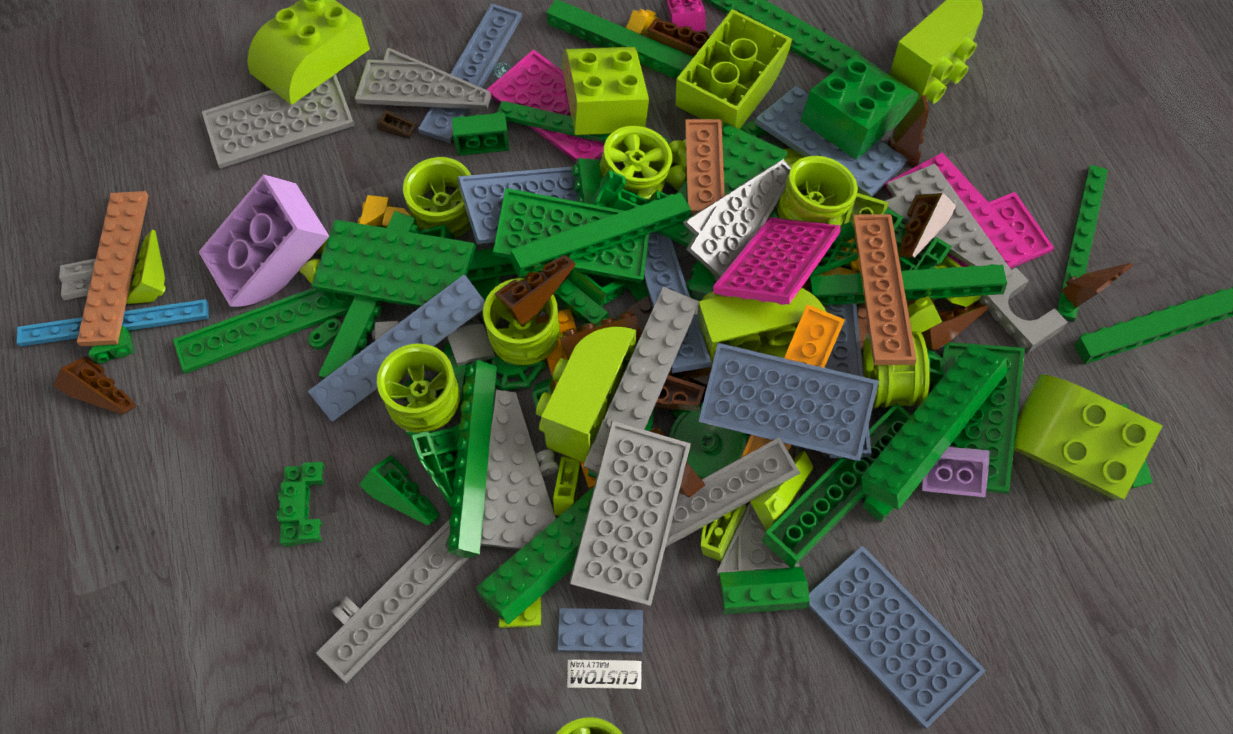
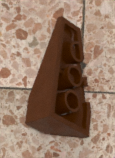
(926, 218)

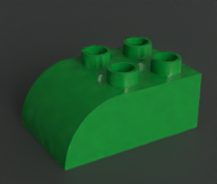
(857, 105)

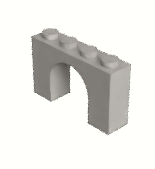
(1026, 333)

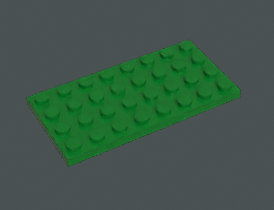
(742, 160)
(537, 216)
(390, 263)
(996, 419)

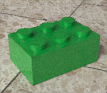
(480, 134)

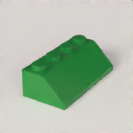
(763, 590)

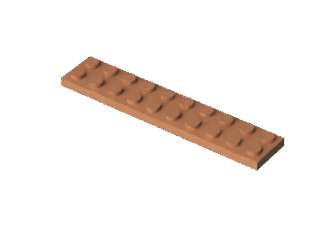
(113, 269)
(883, 291)

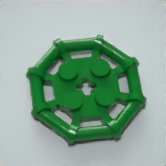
(508, 370)

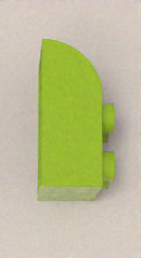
(305, 47)
(938, 48)
(732, 70)
(604, 89)
(751, 323)
(585, 390)
(1084, 435)

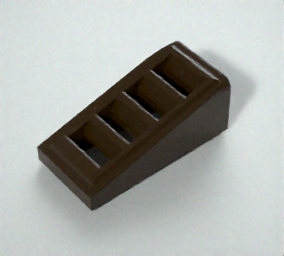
(393, 118)

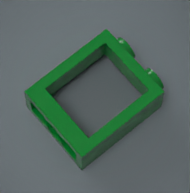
(613, 289)

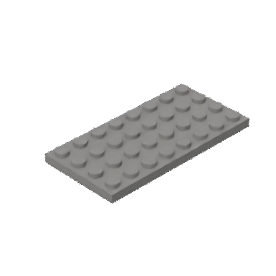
(270, 123)
(630, 513)

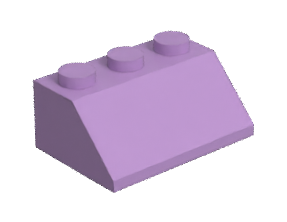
(959, 473)

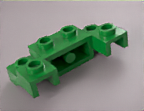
(613, 196)
(294, 504)

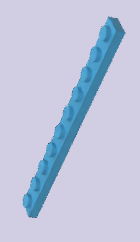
(132, 320)

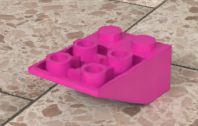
(687, 13)

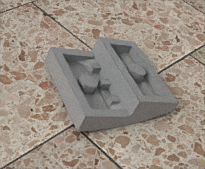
(76, 279)
(470, 344)

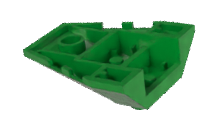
(928, 257)
(438, 456)

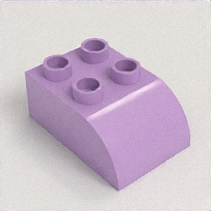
(263, 242)

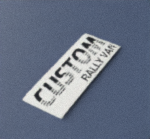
(604, 674)

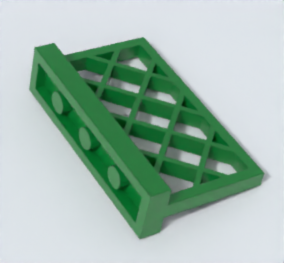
(846, 234)

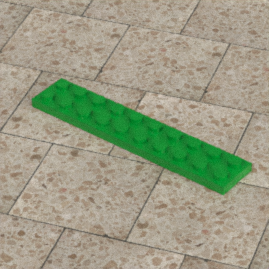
(806, 39)
(259, 327)

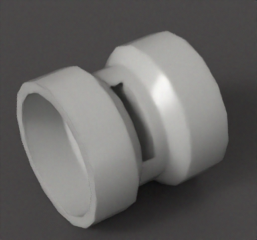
(546, 462)
(348, 606)

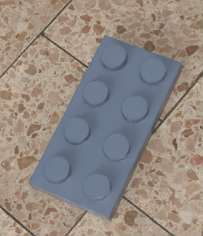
(600, 630)

